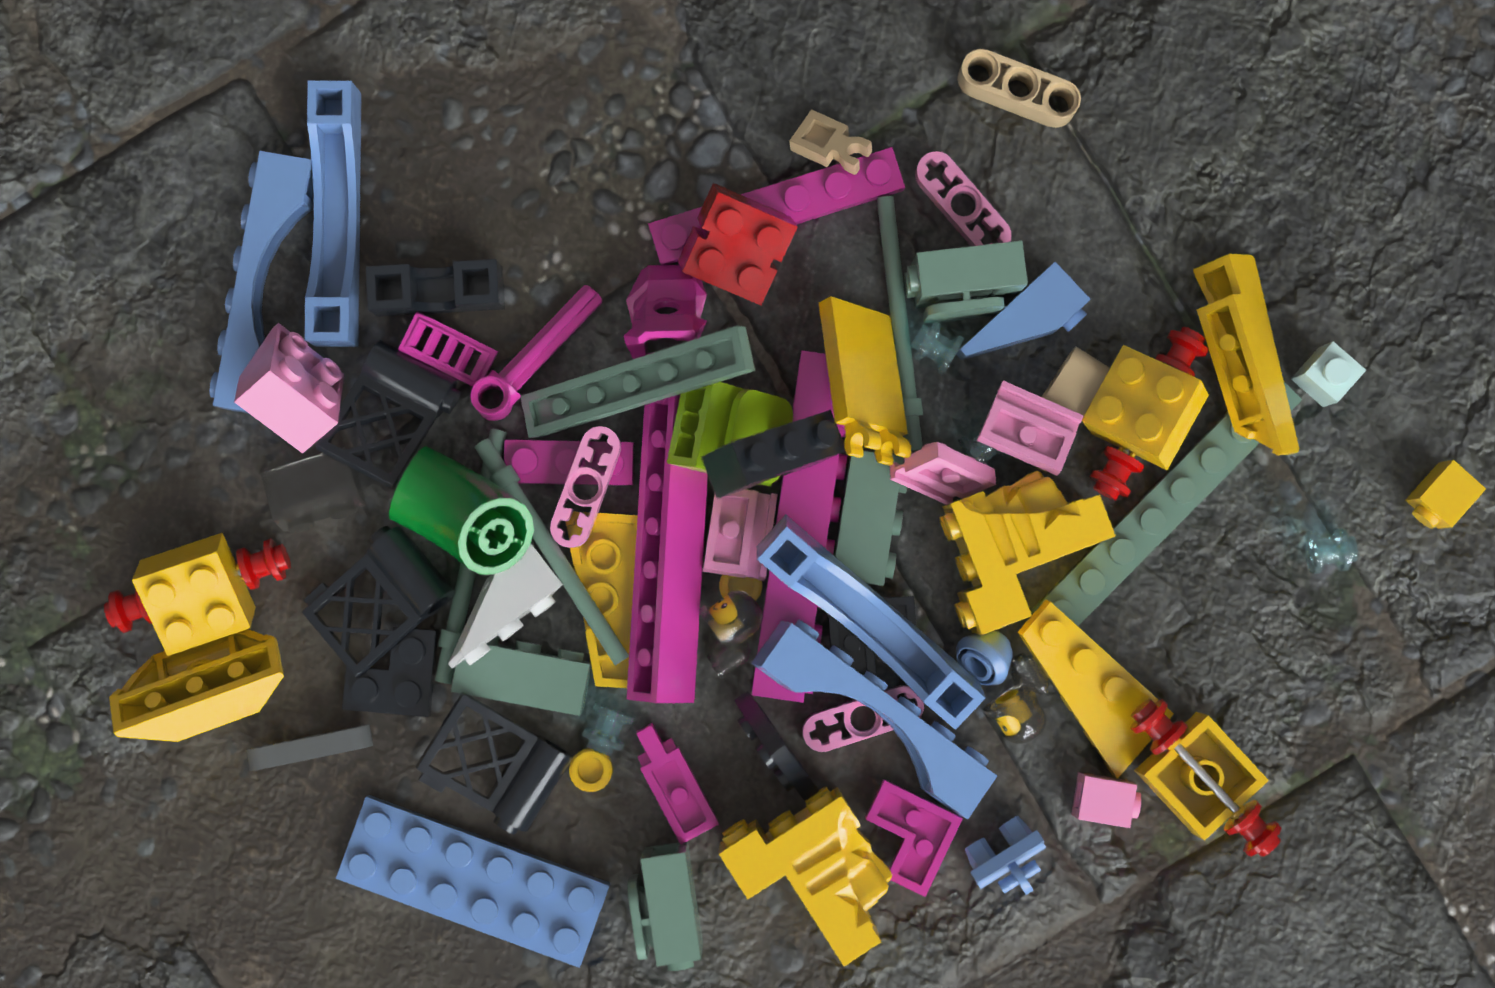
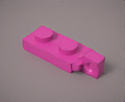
(674, 786)

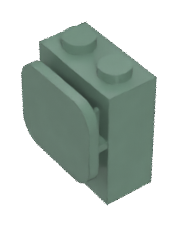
(966, 280)
(667, 907)

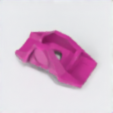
(658, 288)

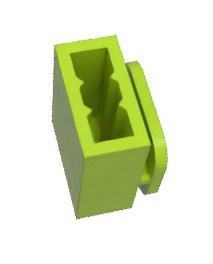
(721, 415)

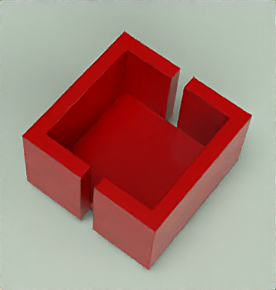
(738, 244)

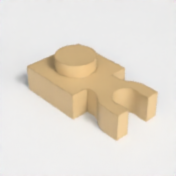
(827, 139)

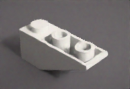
(504, 602)

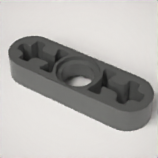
(309, 747)

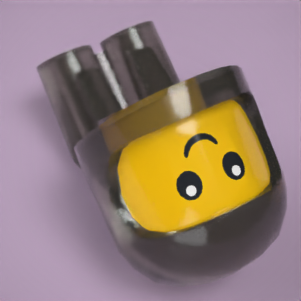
(733, 622)
(1018, 708)

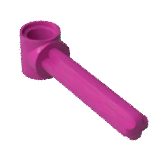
(535, 354)

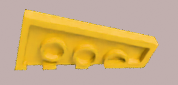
(607, 572)
(1089, 684)

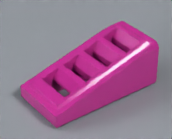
(415, 333)

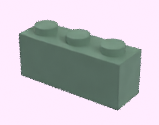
(869, 519)
(527, 677)

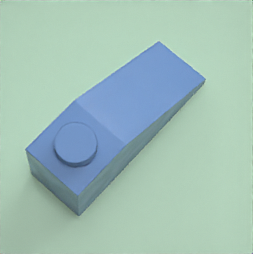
(1035, 313)

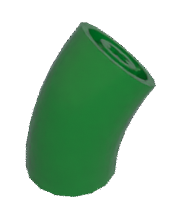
(462, 513)

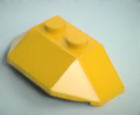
(197, 688)

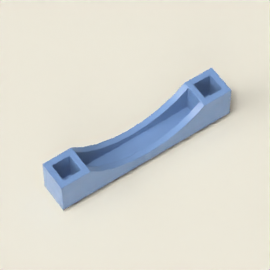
(336, 166)
(278, 201)
(837, 590)
(943, 769)

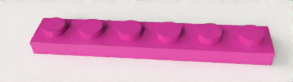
(799, 197)

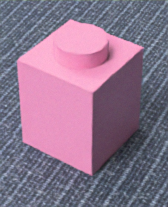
(1106, 800)

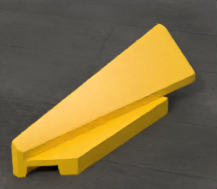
(1245, 352)

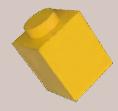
(1444, 495)

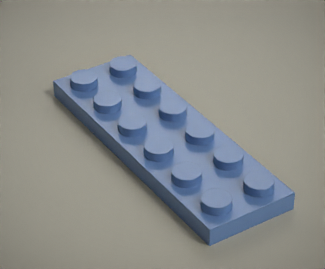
(473, 880)

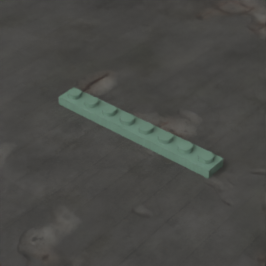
(1152, 519)

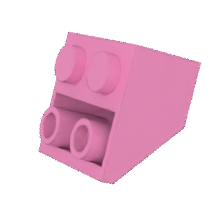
(291, 389)

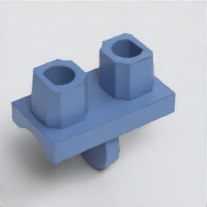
(1023, 845)

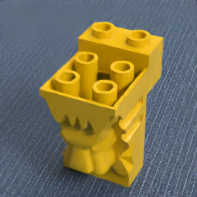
(1010, 534)
(823, 861)

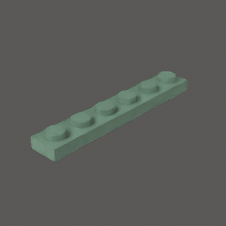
(638, 382)

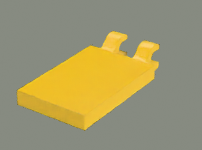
(864, 379)

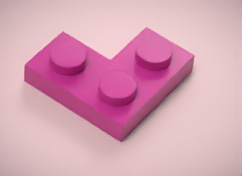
(925, 834)

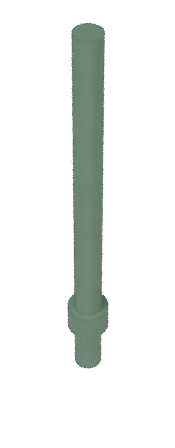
(899, 319)
(507, 479)
(463, 591)

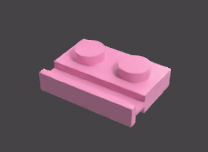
(1030, 428)
(943, 473)
(734, 532)

